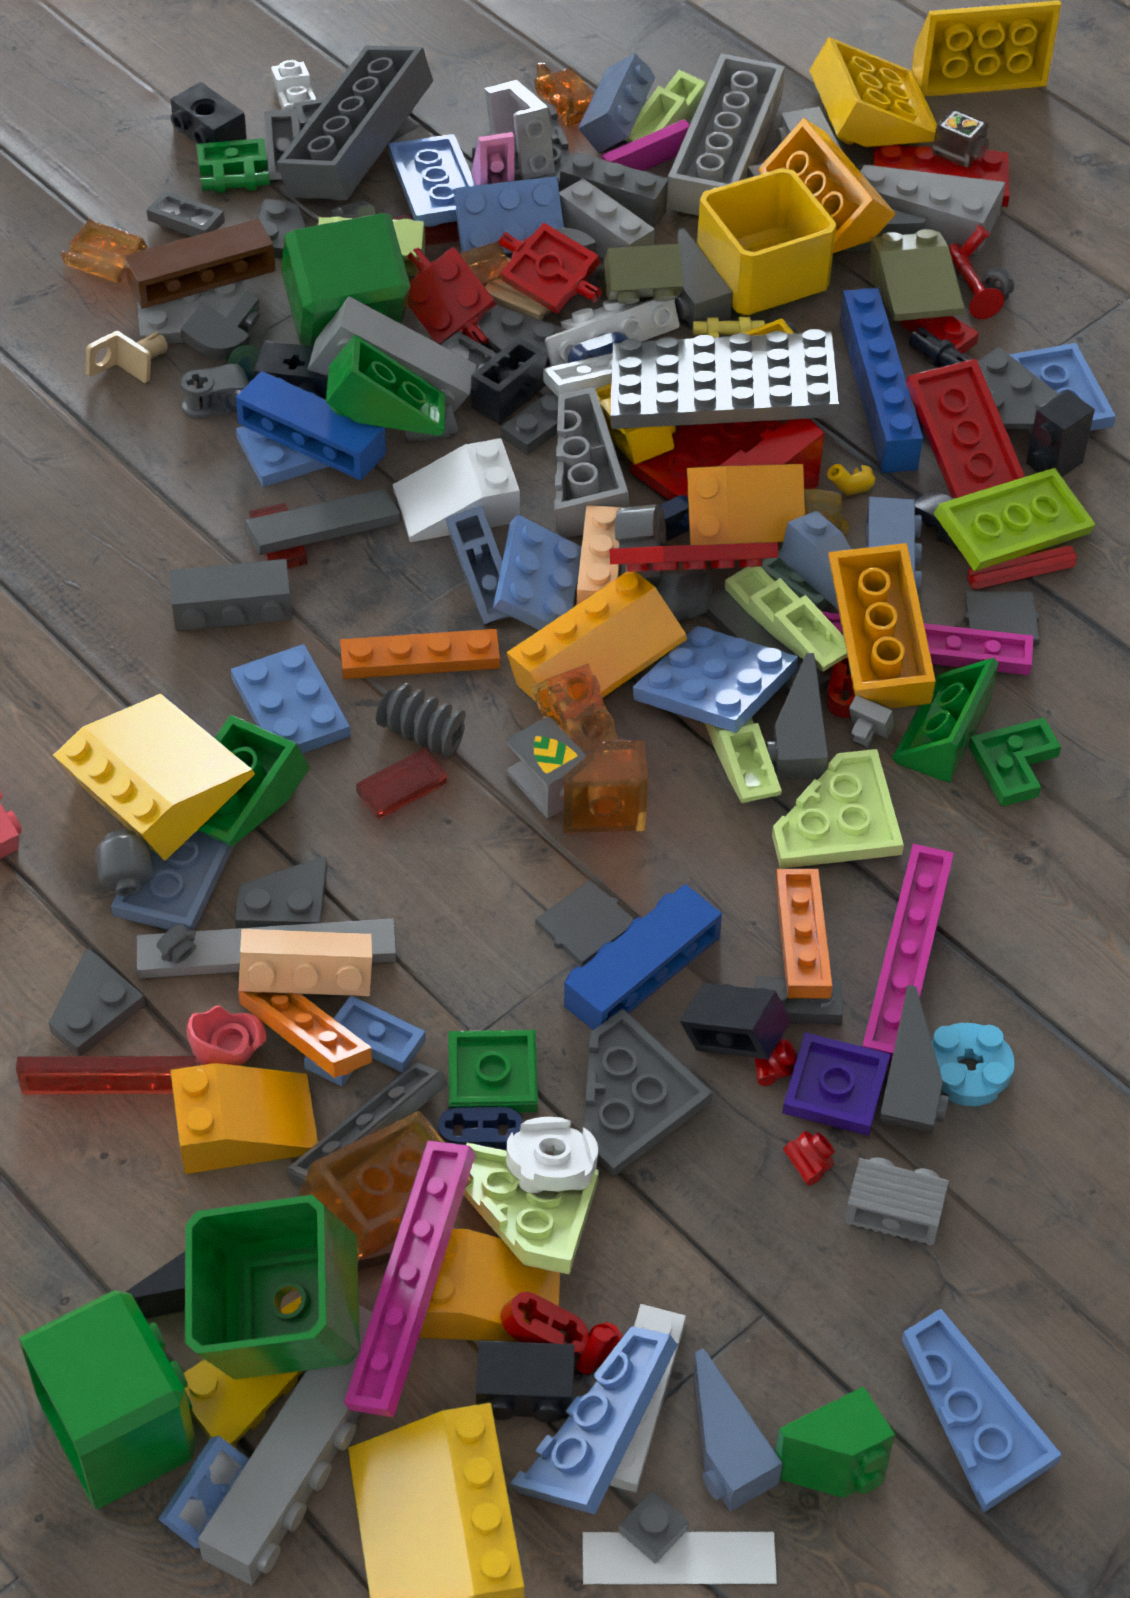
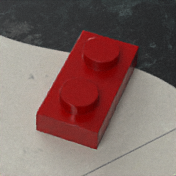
(946, 328)

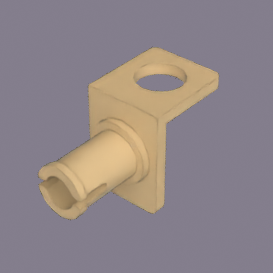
(127, 354)

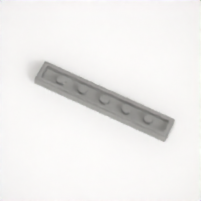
(220, 949)

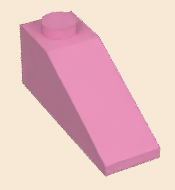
(494, 159)

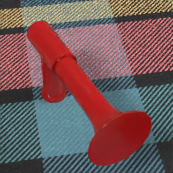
(985, 301)

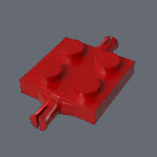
(550, 267)
(448, 296)

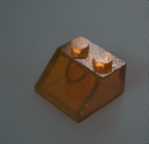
(607, 789)

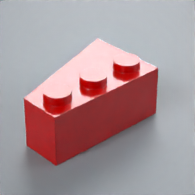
(792, 443)

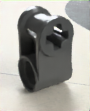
(215, 390)

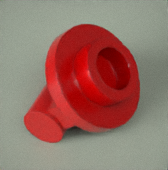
(779, 1064)
(810, 1156)
(601, 1342)

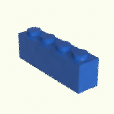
(309, 426)
(642, 957)

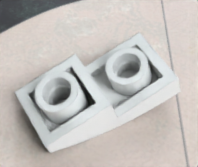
(292, 83)

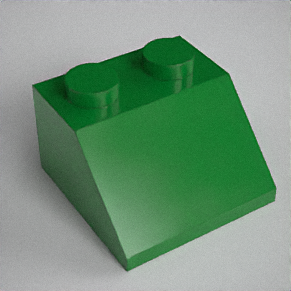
(837, 1447)

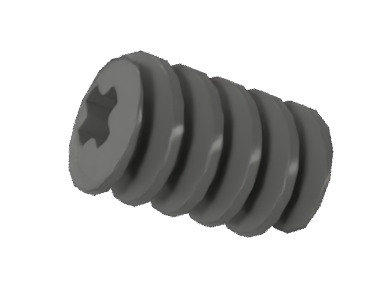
(421, 720)

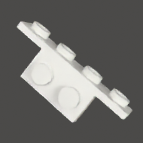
(634, 320)

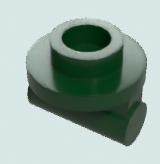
(246, 357)

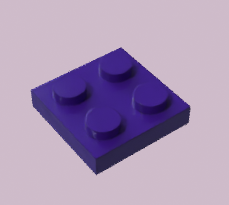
(836, 1083)

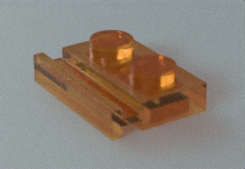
(102, 250)

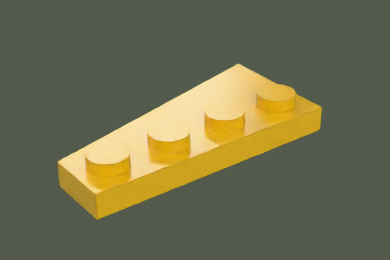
(234, 1406)

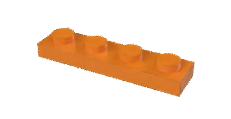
(420, 653)
(803, 934)
(309, 1030)

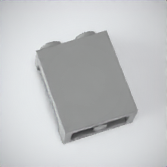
(519, 111)

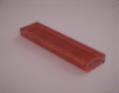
(99, 1074)

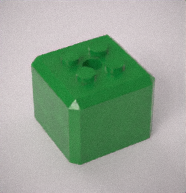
(343, 261)
(244, 1265)
(111, 1396)

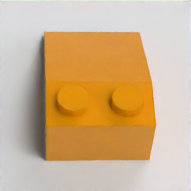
(743, 503)
(241, 1115)
(476, 1283)

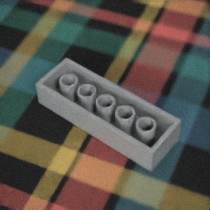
(725, 129)

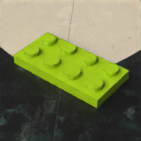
(1014, 519)

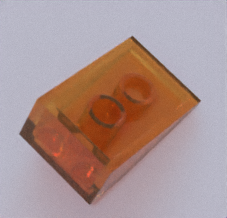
(373, 1180)

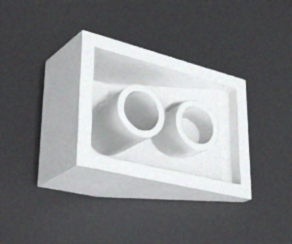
(456, 483)

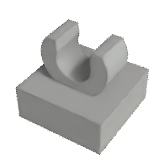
(869, 720)

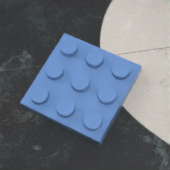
(716, 678)

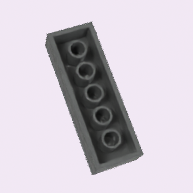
(355, 122)

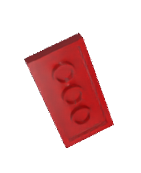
(990, 166)
(964, 428)
(695, 448)
(693, 556)

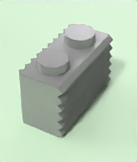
(896, 1200)

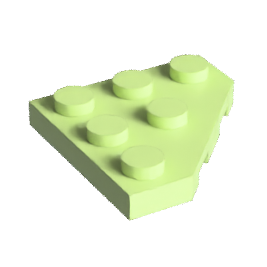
(840, 816)
(537, 1227)

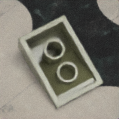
(642, 273)
(915, 275)

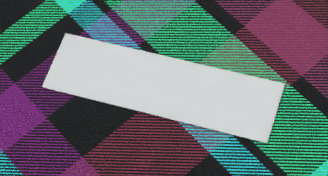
(691, 1560)

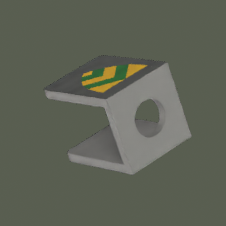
(545, 759)

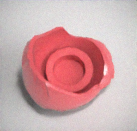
(224, 1036)

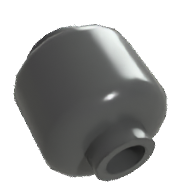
(123, 862)

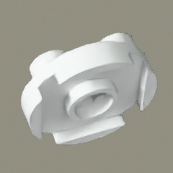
(569, 1168)

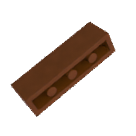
(200, 263)

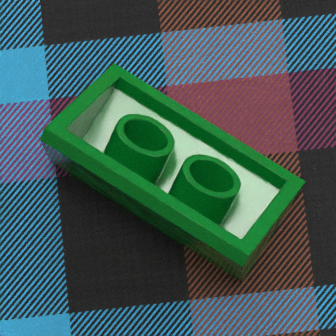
(944, 728)

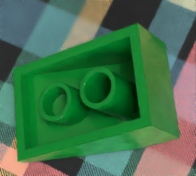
(382, 391)
(277, 770)

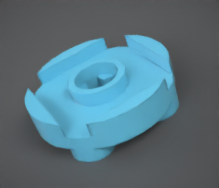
(986, 1047)

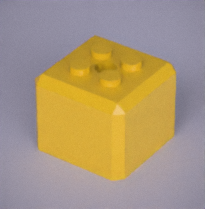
(767, 240)

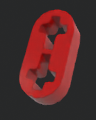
(838, 683)
(545, 1322)

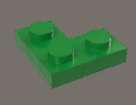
(1006, 758)

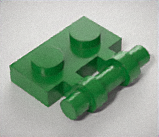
(230, 158)

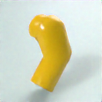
(851, 484)

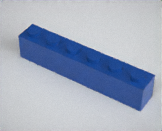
(880, 381)

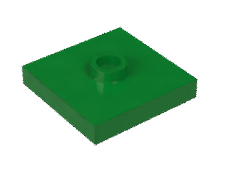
(493, 1069)

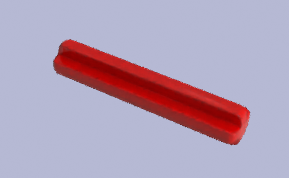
(1023, 567)

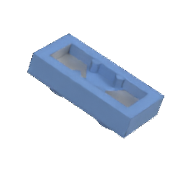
(203, 1490)

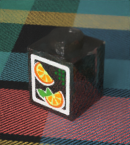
(961, 138)

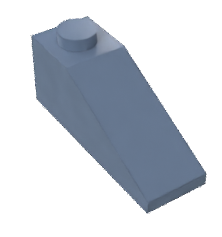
(807, 551)
(478, 559)
(734, 1451)

